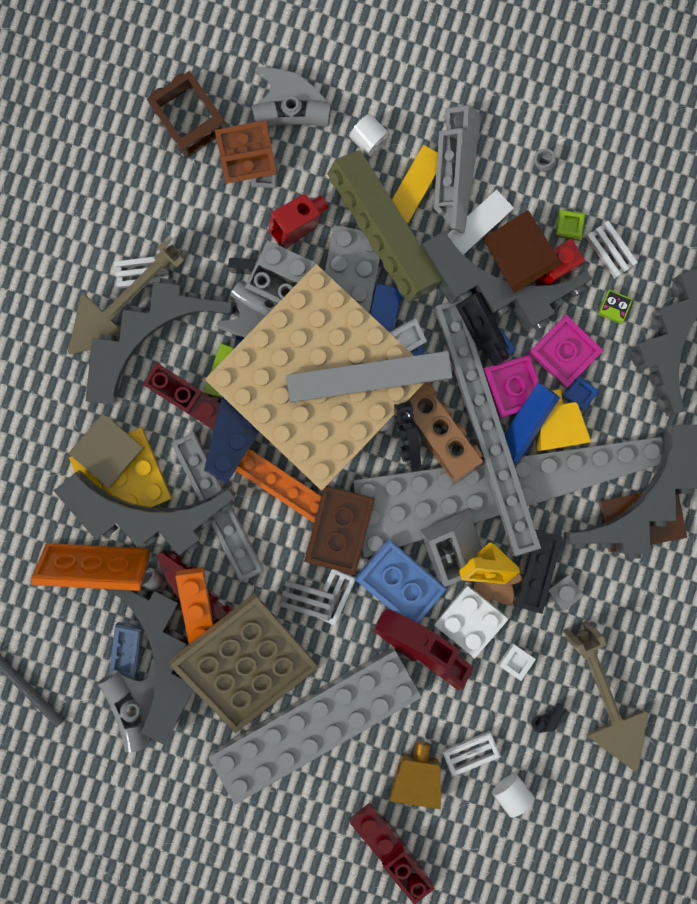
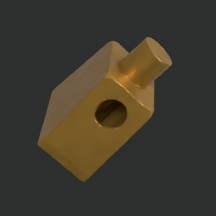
(417, 779)

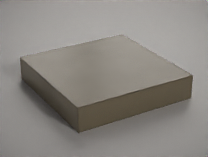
(106, 450)

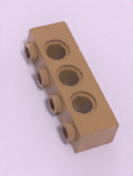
(455, 466)

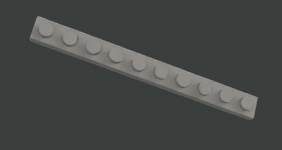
(487, 431)

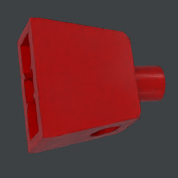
(296, 219)
(570, 261)

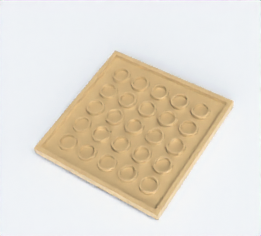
(306, 332)

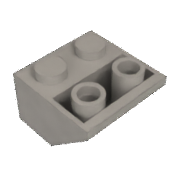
(277, 272)
(451, 546)

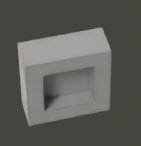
(565, 592)

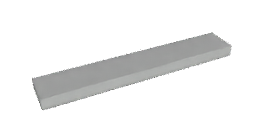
(369, 377)
(225, 524)

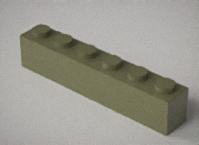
(383, 226)

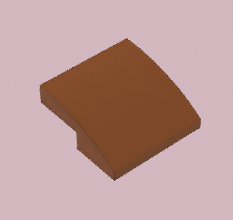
(245, 152)

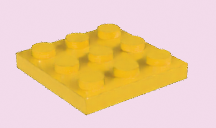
(141, 481)

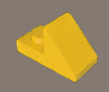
(489, 567)

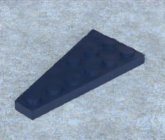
(230, 439)

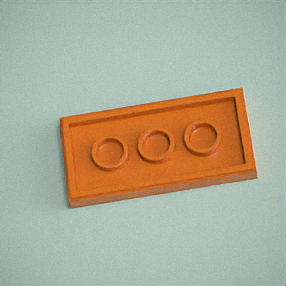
(91, 567)

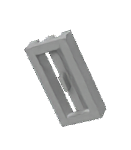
(287, 594)

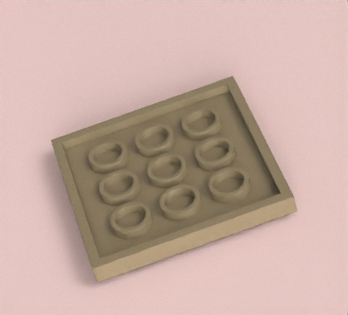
(243, 663)

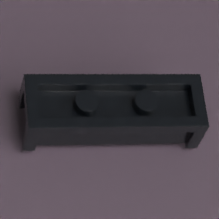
(538, 573)

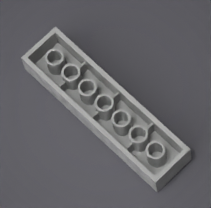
(314, 725)

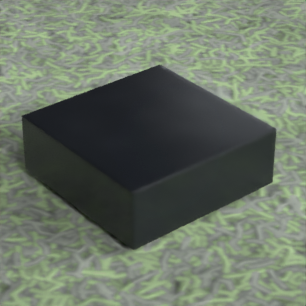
(241, 265)

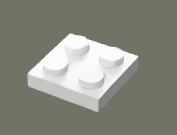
(471, 621)

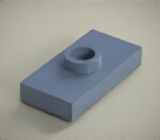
(126, 649)

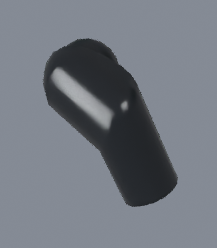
(550, 721)

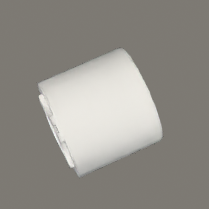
(369, 135)
(513, 795)

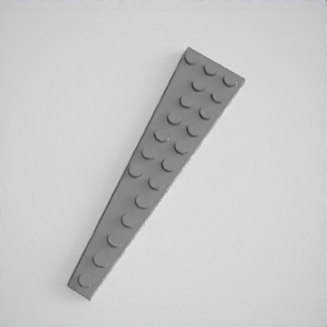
(426, 497)

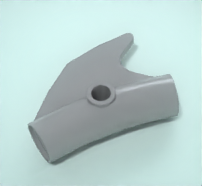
(290, 100)
(251, 309)
(123, 693)

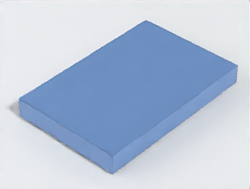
(400, 582)

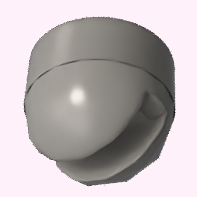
(546, 156)
(152, 580)

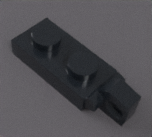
(483, 328)
(408, 434)

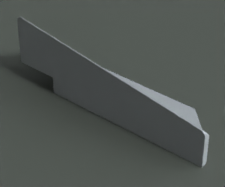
(456, 165)

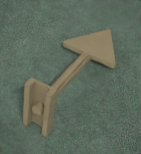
(93, 321)
(623, 735)

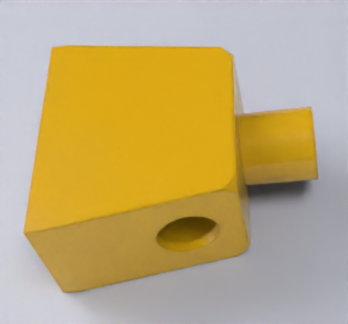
(562, 427)

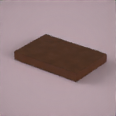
(521, 251)
(339, 530)
(658, 534)

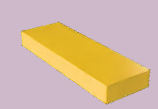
(416, 183)

